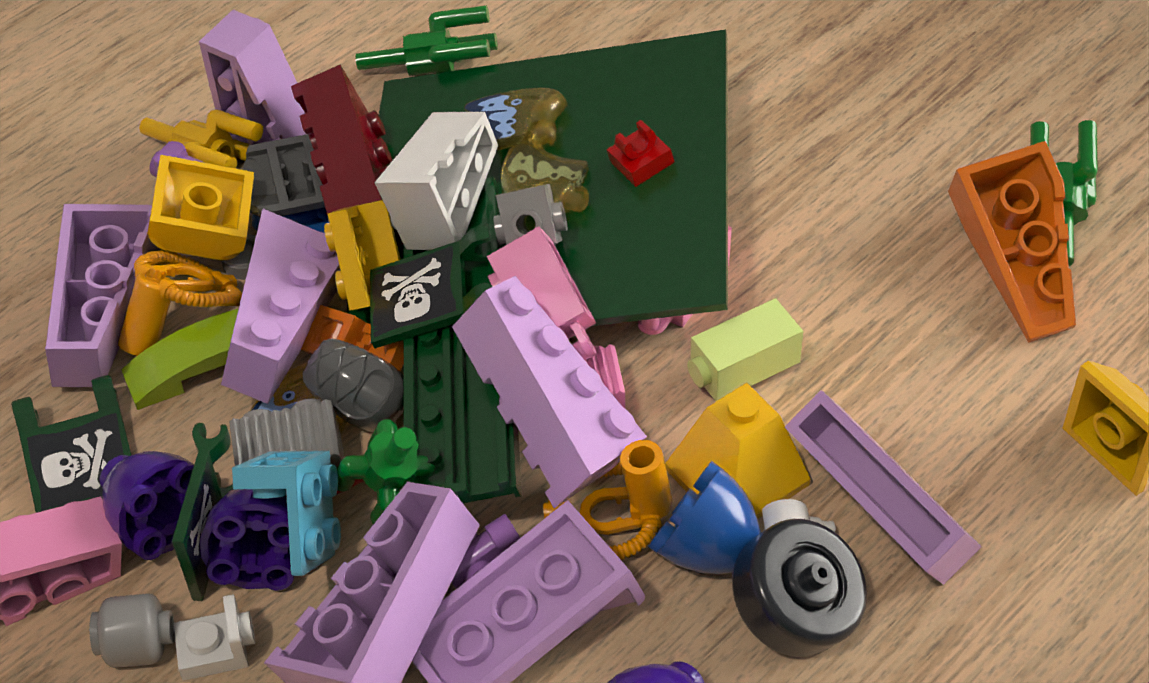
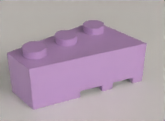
(251, 76)

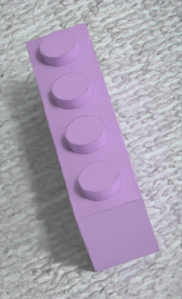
(883, 488)

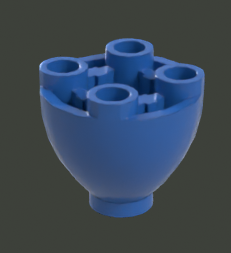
(708, 525)

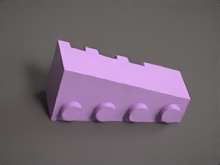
(545, 389)

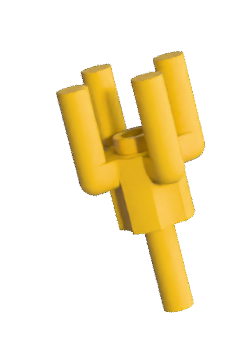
(208, 141)

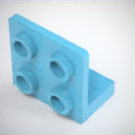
(310, 489)

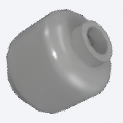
(131, 630)

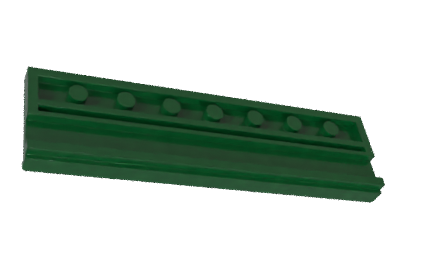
(450, 404)

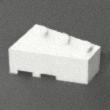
(438, 179)

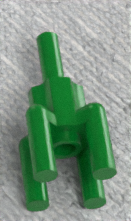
(436, 49)
(1077, 177)
(385, 465)

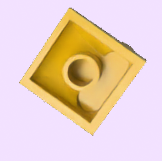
(200, 208)

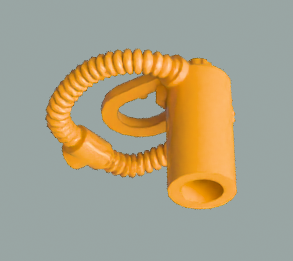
(155, 291)
(645, 488)

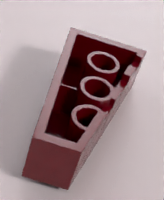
(344, 140)

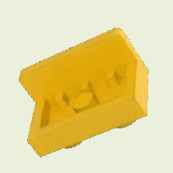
(362, 242)

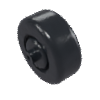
(799, 588)

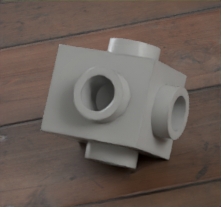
(532, 201)

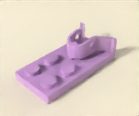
(525, 603)

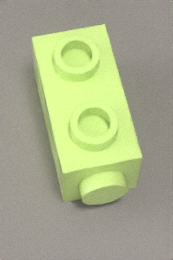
(745, 349)

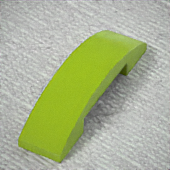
(181, 355)

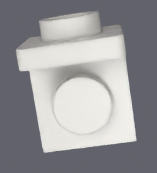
(214, 642)

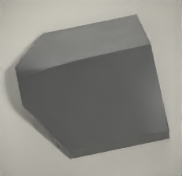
(283, 176)

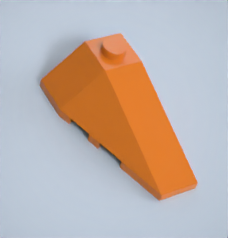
(1019, 231)

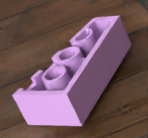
(93, 288)
(282, 292)
(383, 596)

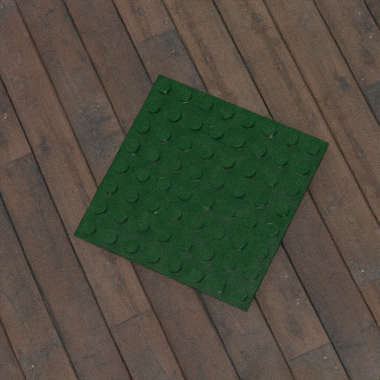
(632, 247)

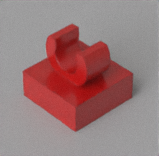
(640, 154)

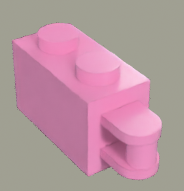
(543, 272)

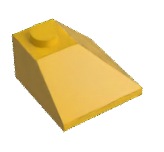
(1111, 423)
(746, 442)

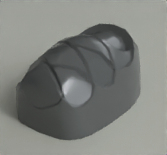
(356, 382)

